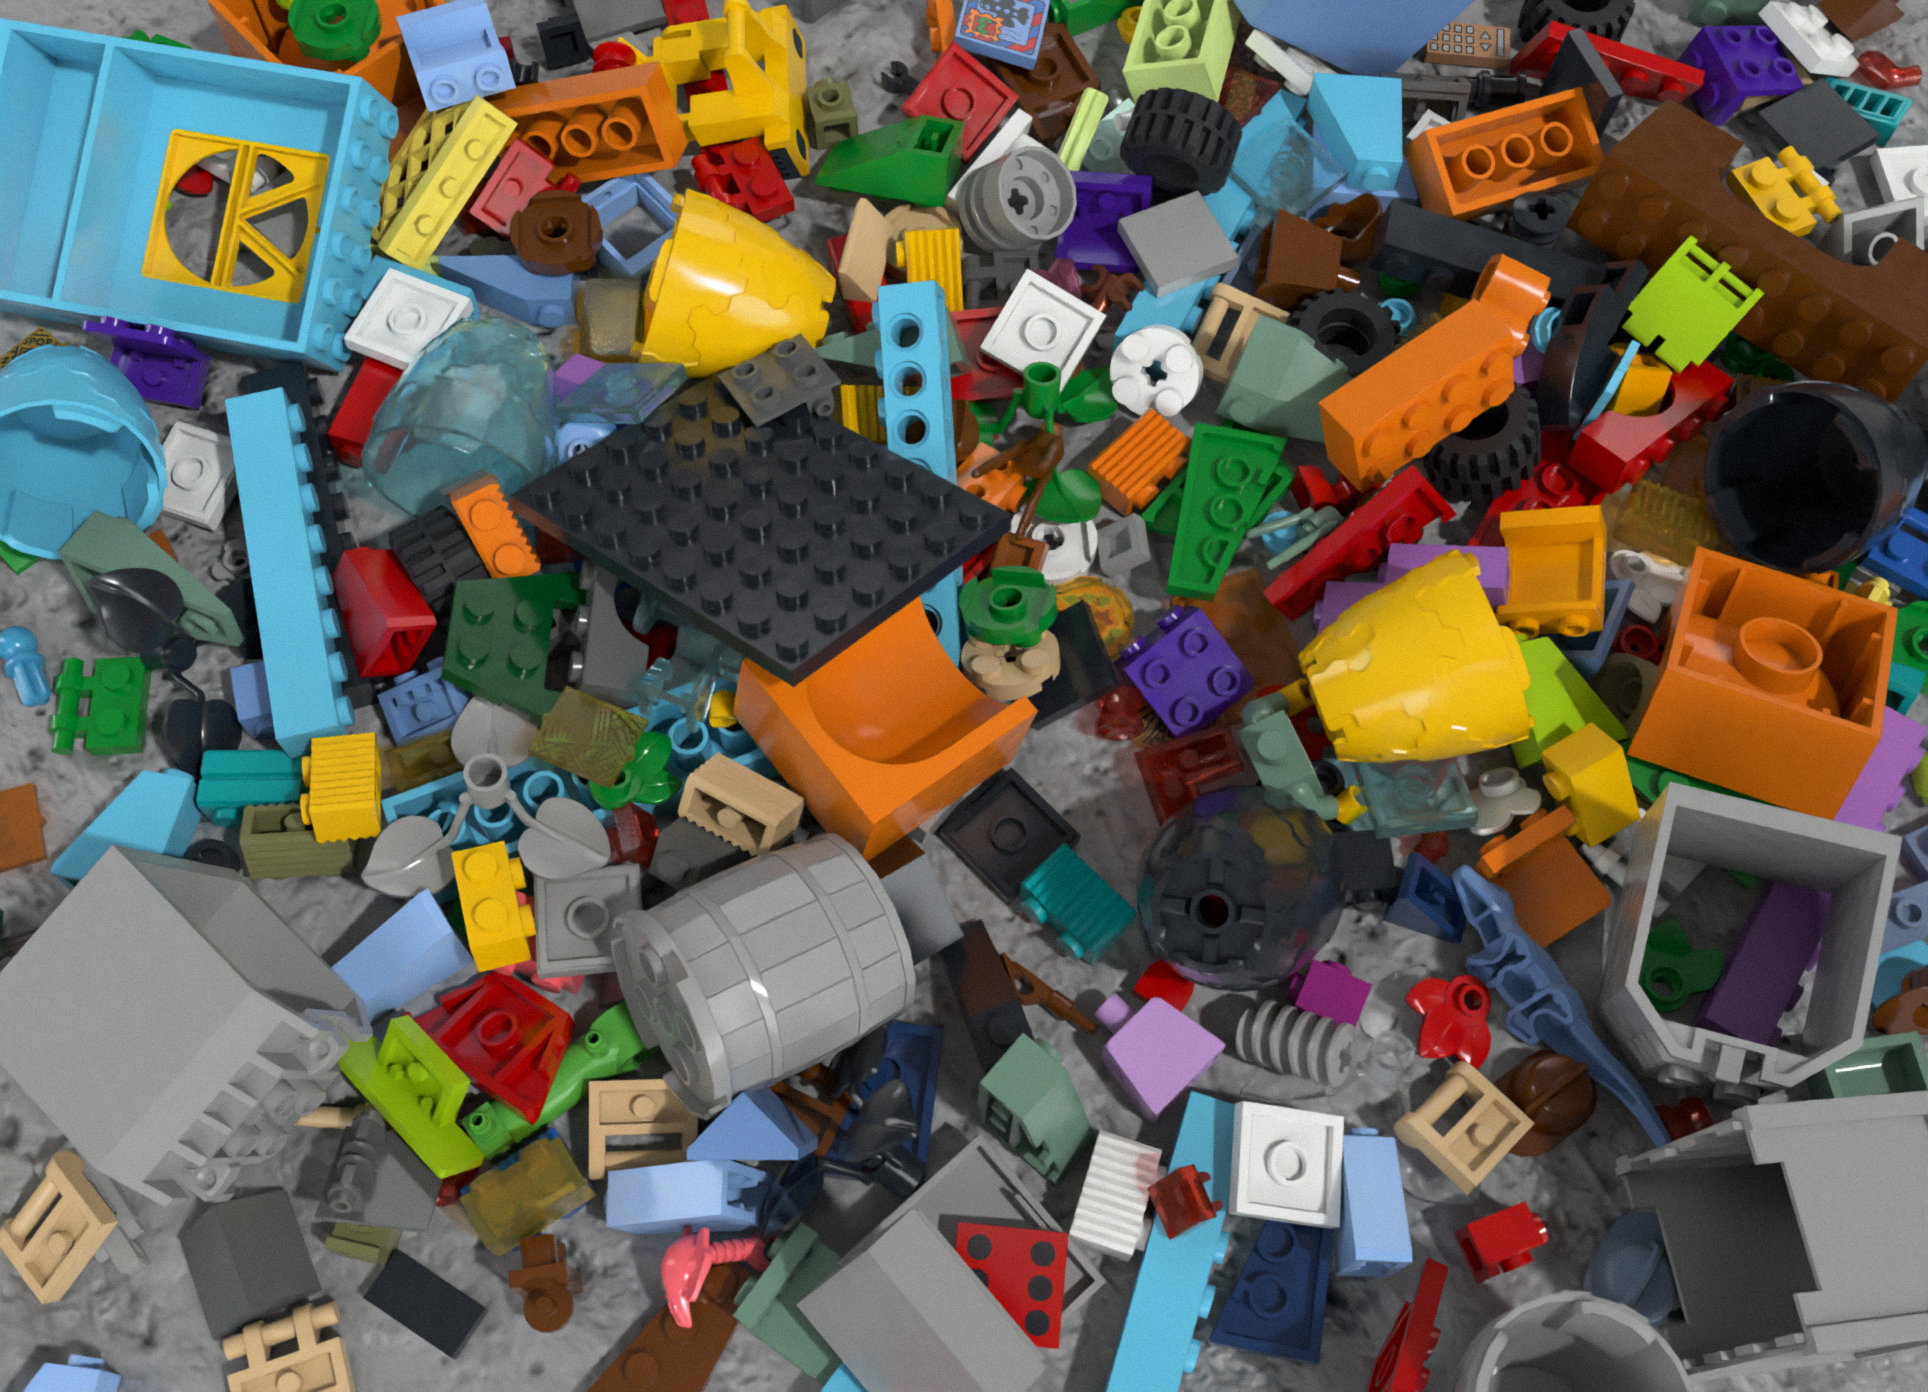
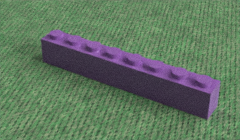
(1789, 920)

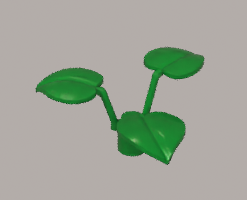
(1085, 399)

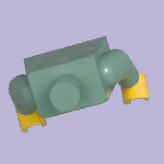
(1282, 759)

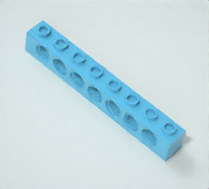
(897, 309)

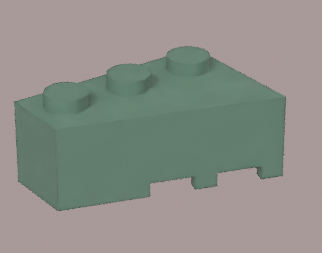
(1036, 1109)

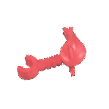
(690, 1260)

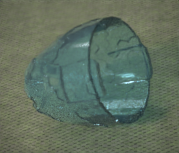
(463, 405)

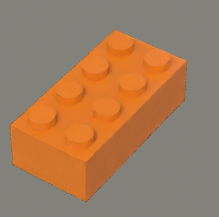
(598, 122)
(1498, 155)
(1418, 395)

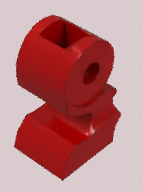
(1314, 492)

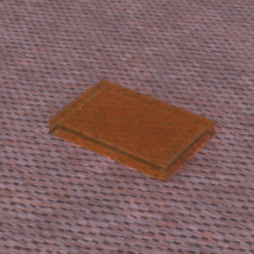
(1253, 633)

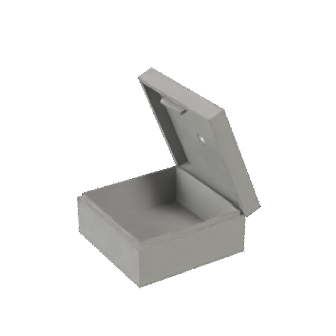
(914, 1311)

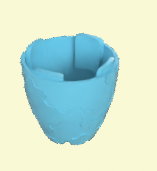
(72, 446)

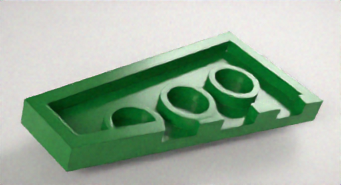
(1219, 497)

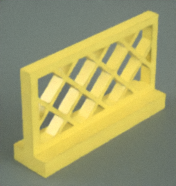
(440, 192)

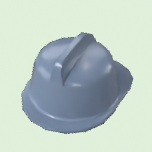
(1634, 1267)

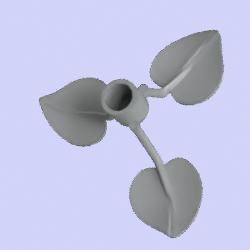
(487, 740)

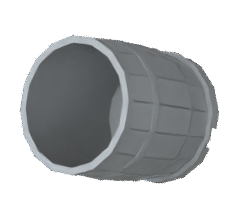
(764, 970)

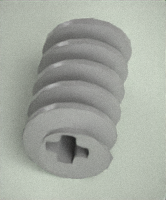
(1296, 1043)

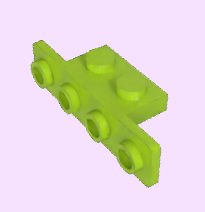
(416, 1093)

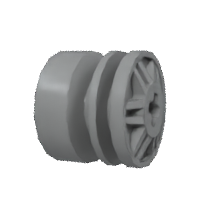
(1017, 200)

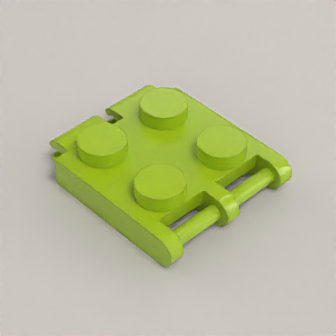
(1688, 307)

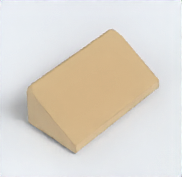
(865, 253)

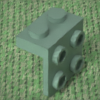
(770, 1302)

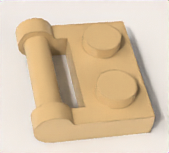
(1224, 298)
(635, 1109)
(1477, 1139)
(67, 1237)

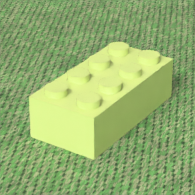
(1182, 46)

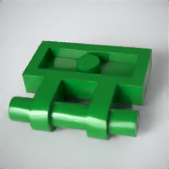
(116, 710)

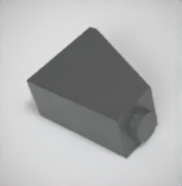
(691, 854)

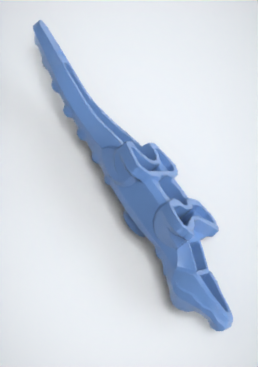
(1539, 995)

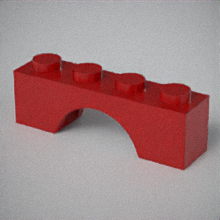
(1622, 447)

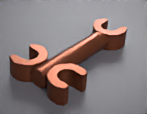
(1106, 291)

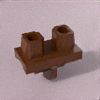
(545, 1283)

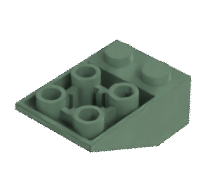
(858, 351)

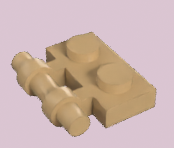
(313, 1368)

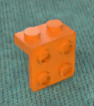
(1544, 876)

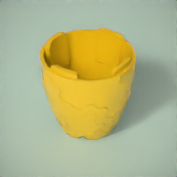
(728, 290)
(1419, 670)

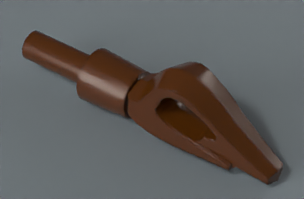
(1042, 993)

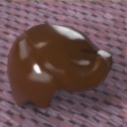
(1354, 225)

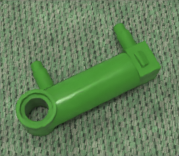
(599, 1055)

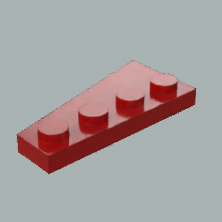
(1634, 70)
(1357, 544)

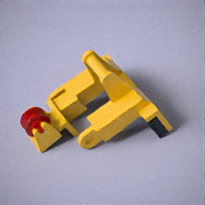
(760, 101)

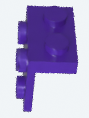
(1738, 65)
(1093, 231)
(155, 361)
(1184, 670)

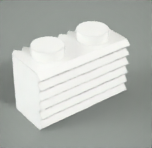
(1116, 1196)

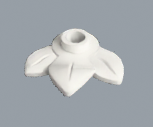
(1654, 581)
(1501, 797)

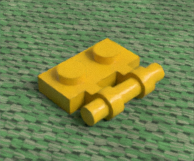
(1771, 194)

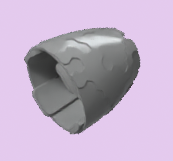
(1570, 1346)

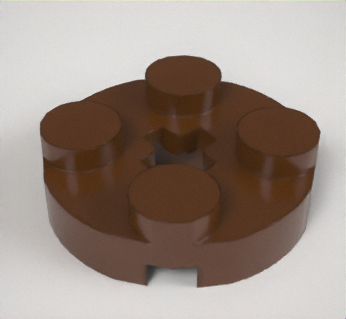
(556, 255)

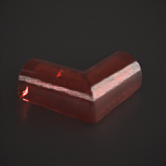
(1182, 765)

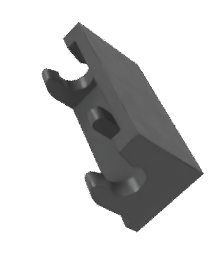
(1440, 94)

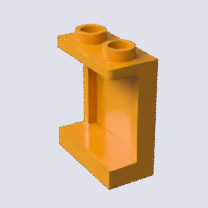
(1555, 571)

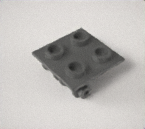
(781, 381)
(378, 1180)

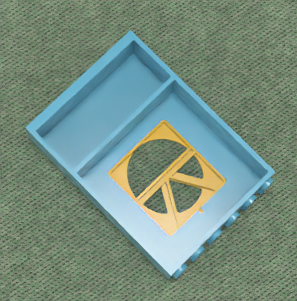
(105, 133)

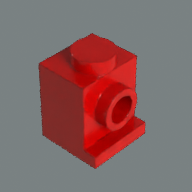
(1502, 1240)

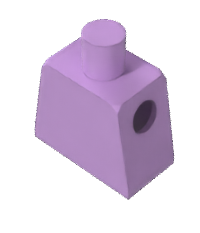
(1155, 1052)

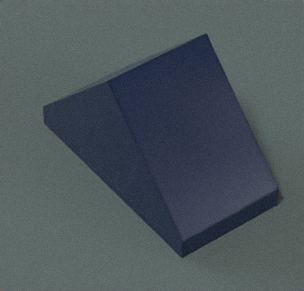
(1426, 901)

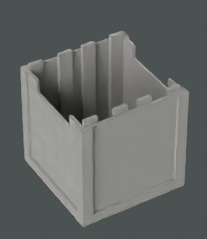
(1794, 1232)

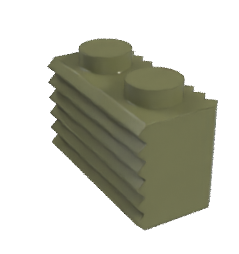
(283, 847)

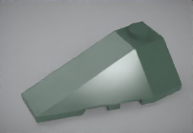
(1281, 382)
(118, 543)

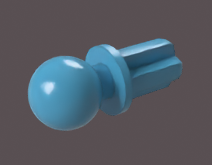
(25, 665)

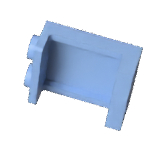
(455, 53)

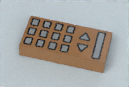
(1470, 46)

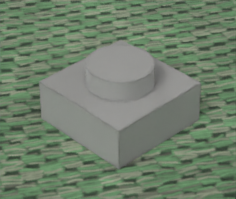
(1123, 545)

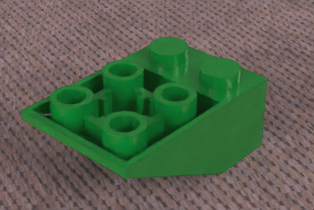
(900, 161)

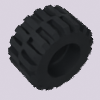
(1597, 17)
(1181, 141)
(1350, 322)
(1491, 463)
(435, 556)

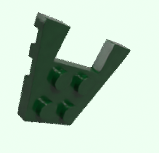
(503, 637)

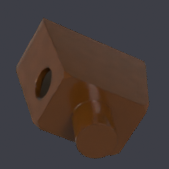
(1298, 262)

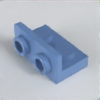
(422, 704)

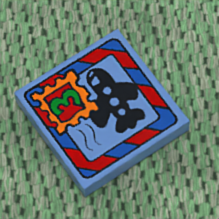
(1003, 29)

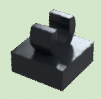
(562, 40)

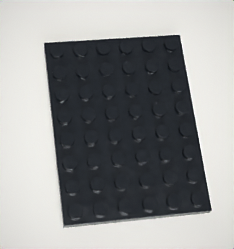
(762, 534)

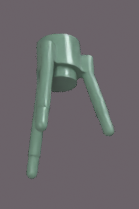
(1312, 529)

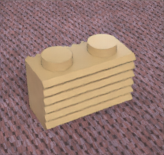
(740, 805)

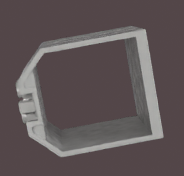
(1772, 844)
(173, 1024)

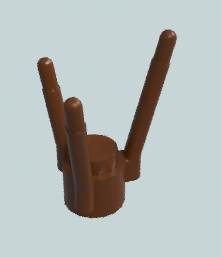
(1037, 460)

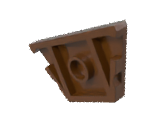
(1053, 87)

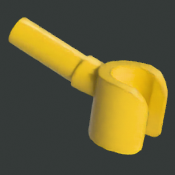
(721, 709)

